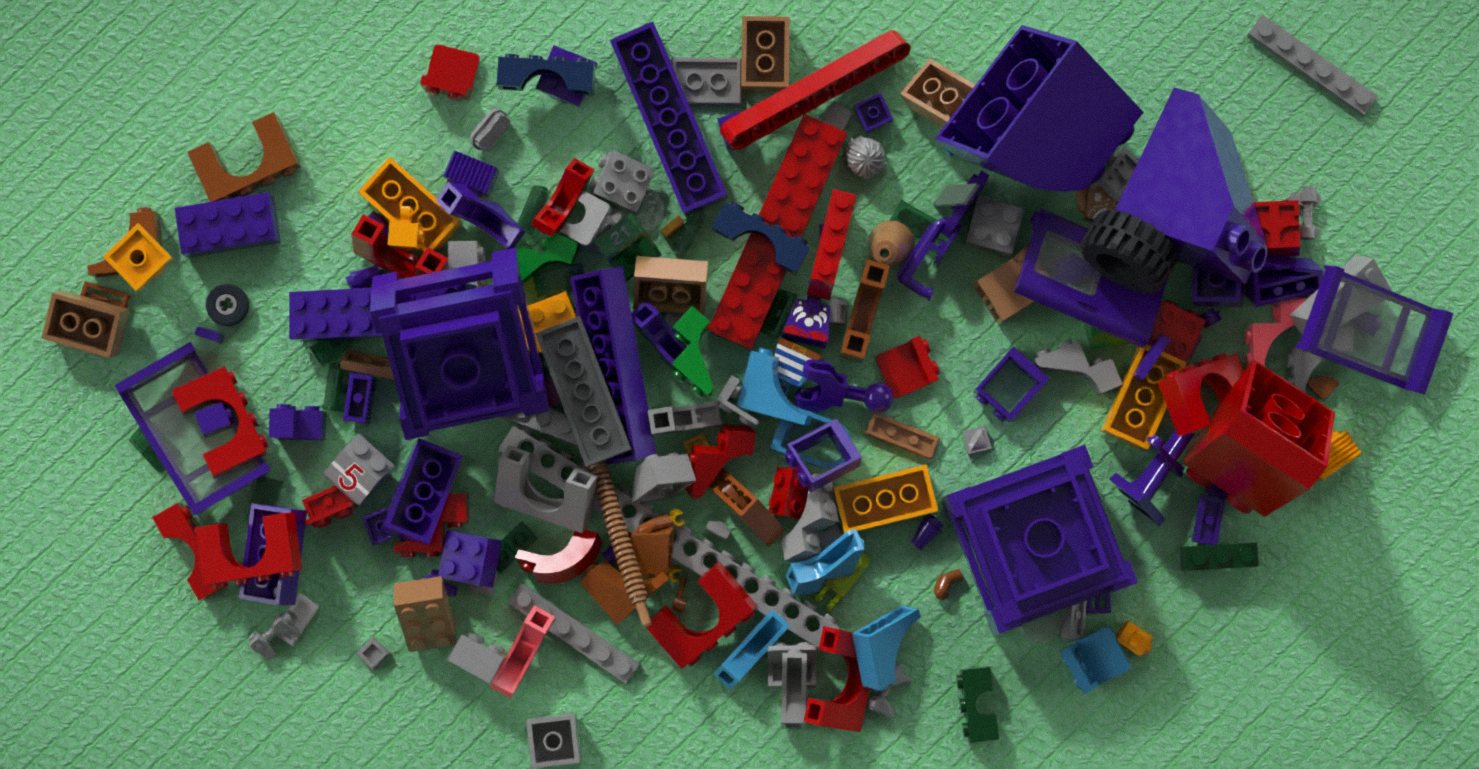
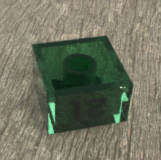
(624, 243)

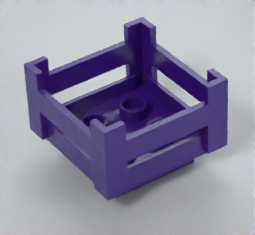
(460, 351)
(1038, 540)

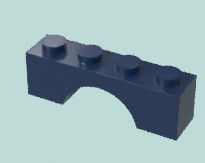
(516, 72)
(734, 222)

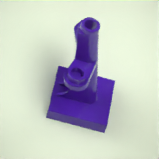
(1144, 488)

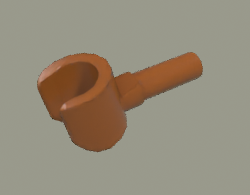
(679, 604)

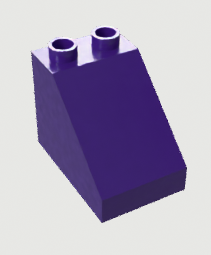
(1197, 191)

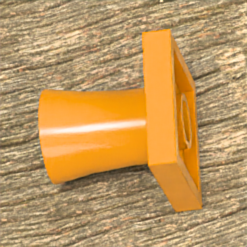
(127, 256)

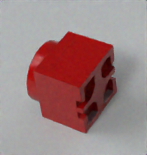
(1280, 226)

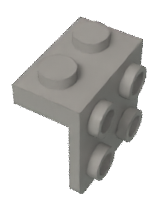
(621, 180)
(775, 663)

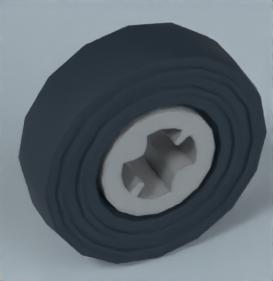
(222, 294)

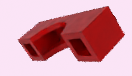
(177, 523)

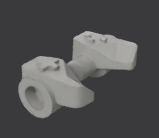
(1307, 199)
(283, 624)
(879, 703)

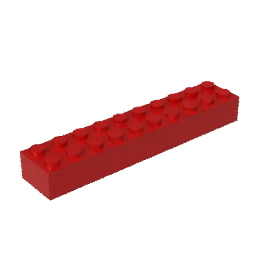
(790, 207)

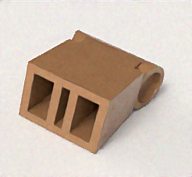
(998, 289)

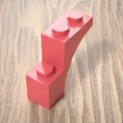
(1261, 335)
(522, 651)

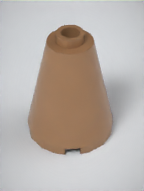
(891, 243)

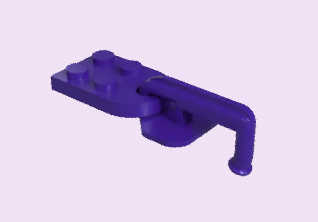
(946, 227)

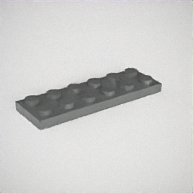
(583, 391)

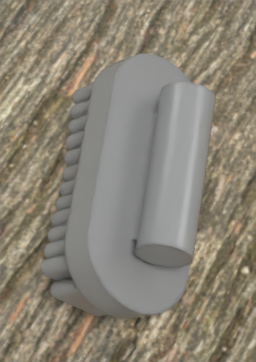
(489, 129)

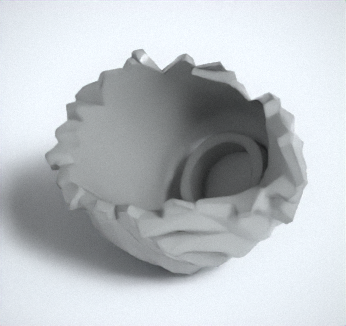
(865, 157)

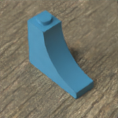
(763, 391)
(878, 646)

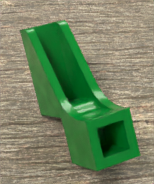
(557, 251)
(689, 363)

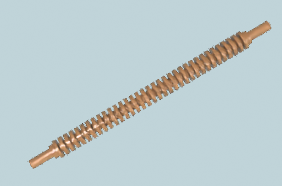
(620, 540)

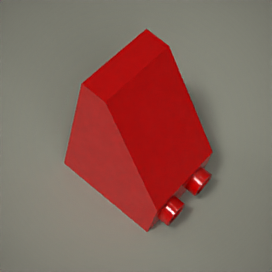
(1262, 443)

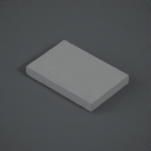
(709, 80)

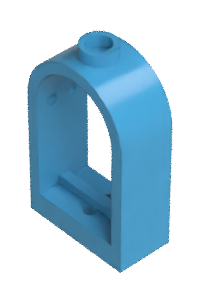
(782, 434)

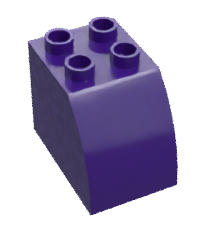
(1042, 115)

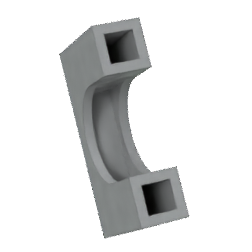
(518, 493)

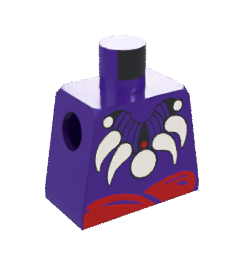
(808, 322)

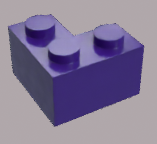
(294, 424)

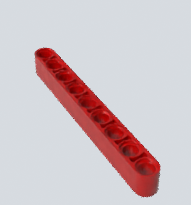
(815, 90)

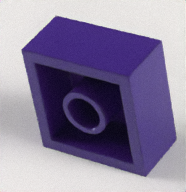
(873, 113)
(373, 525)

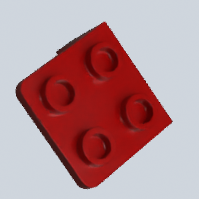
(451, 73)
(1179, 326)
(908, 367)
(788, 494)
(326, 506)

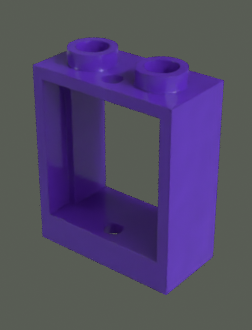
(1026, 367)
(842, 442)

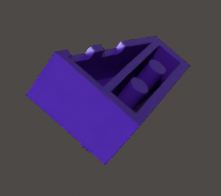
(1283, 280)

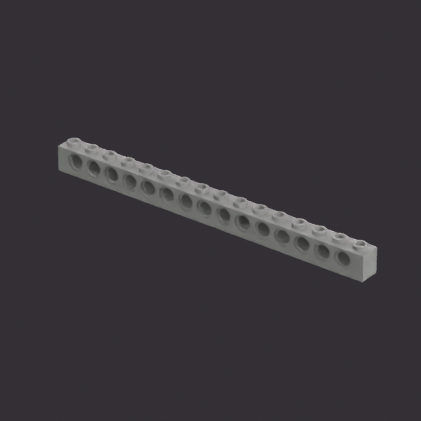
(518, 437)

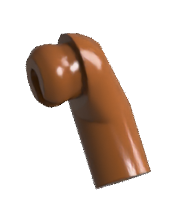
(944, 582)

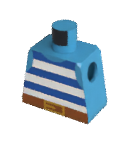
(791, 363)

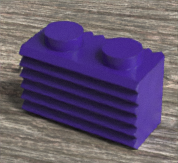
(471, 172)
(359, 398)

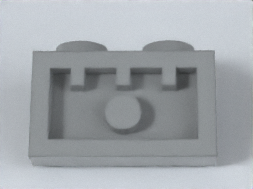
(1117, 173)

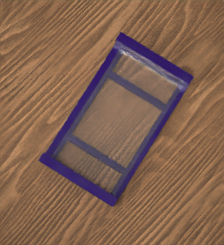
(1375, 331)
(178, 437)

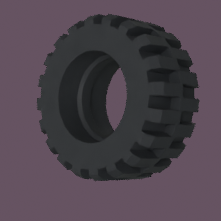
(1129, 251)

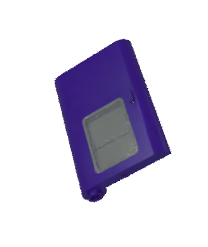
(1063, 280)

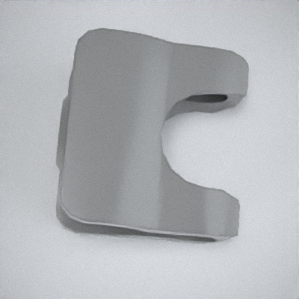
(597, 220)

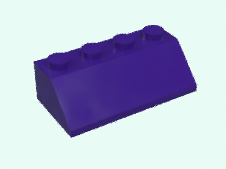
(421, 492)
(278, 590)

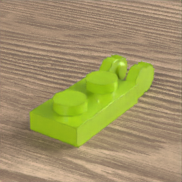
(842, 584)

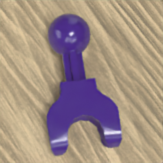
(833, 389)

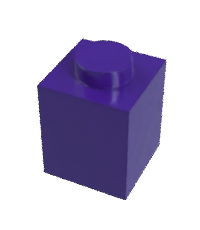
(214, 419)

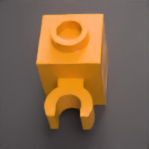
(404, 233)
(1134, 639)

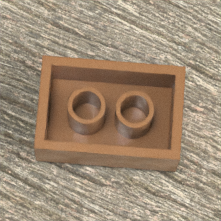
(765, 53)
(936, 92)
(670, 284)
(85, 323)
(425, 614)

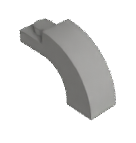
(684, 418)

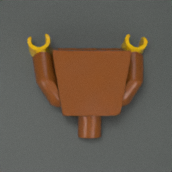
(654, 546)

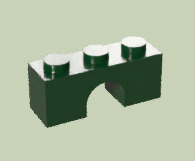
(1219, 556)
(973, 683)

